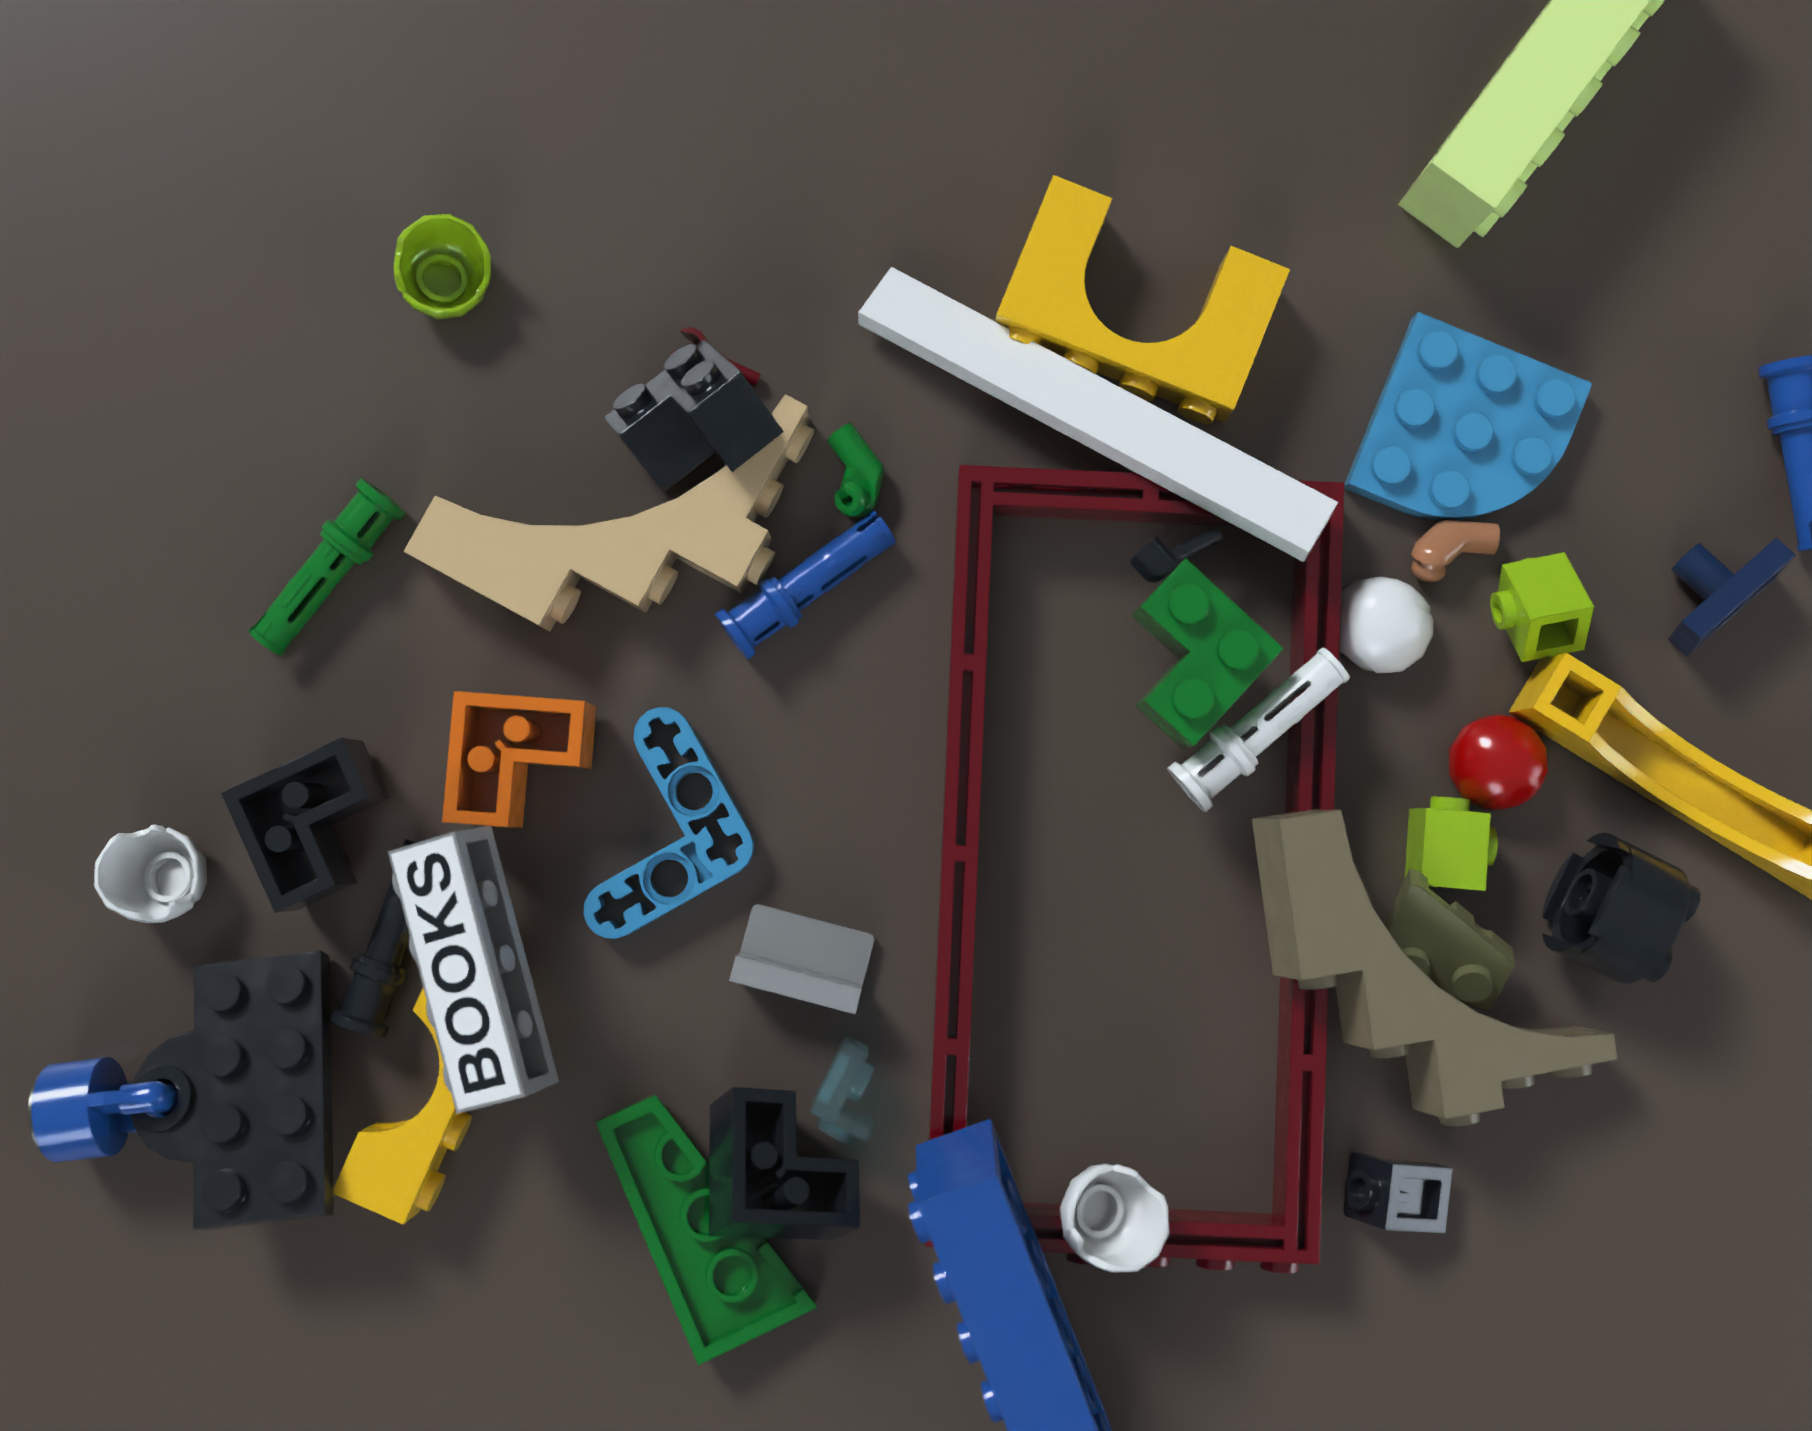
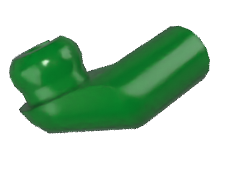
(862, 472)

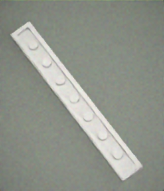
(1098, 414)

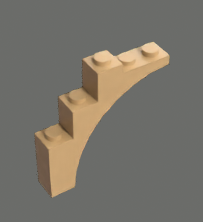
(630, 557)

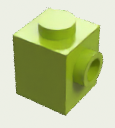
(1542, 607)
(1451, 844)

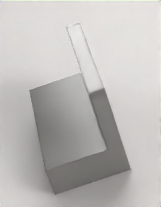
(803, 958)

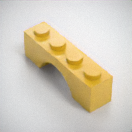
(397, 1162)

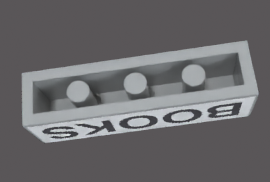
(473, 968)

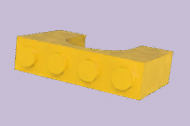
(1195, 370)

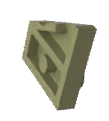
(1449, 944)

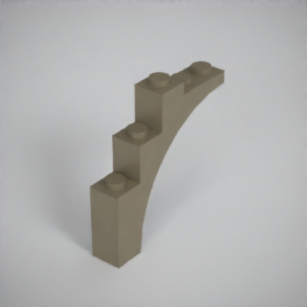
(1331, 937)

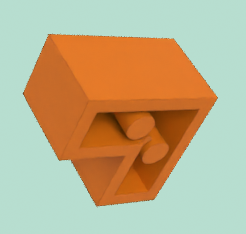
(494, 743)

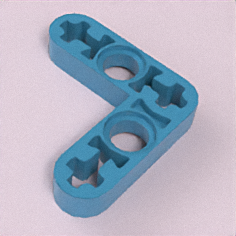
(690, 850)

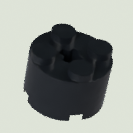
(1619, 910)

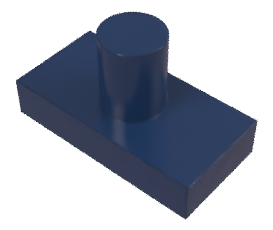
(1722, 589)

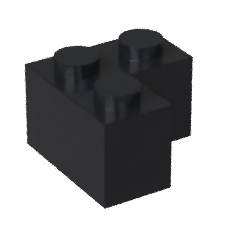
(690, 413)
(289, 819)
(760, 1182)

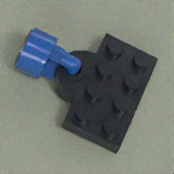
(232, 1096)

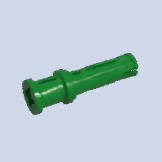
(344, 543)

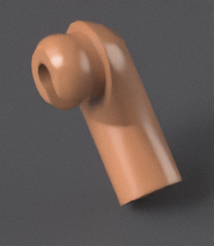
(1446, 541)

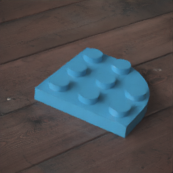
(1463, 425)

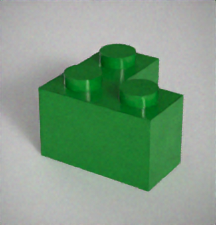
(1215, 648)

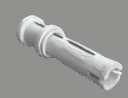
(1320, 677)

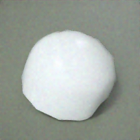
(1384, 624)
(150, 874)
(1114, 1218)

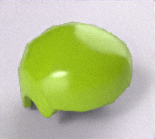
(442, 266)

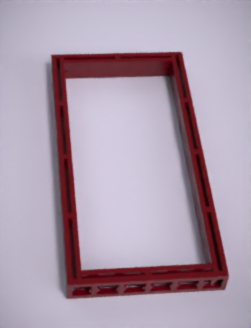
(1211, 1237)

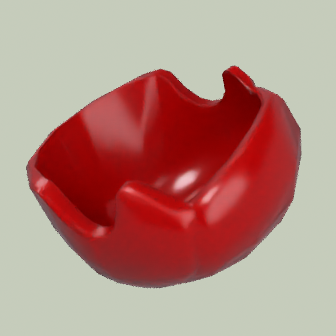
(1498, 762)

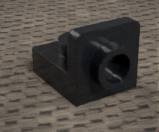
(1397, 1193)

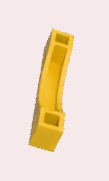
(1629, 744)

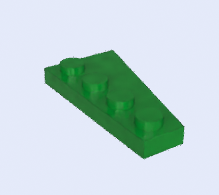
(717, 1284)

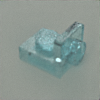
(844, 1079)

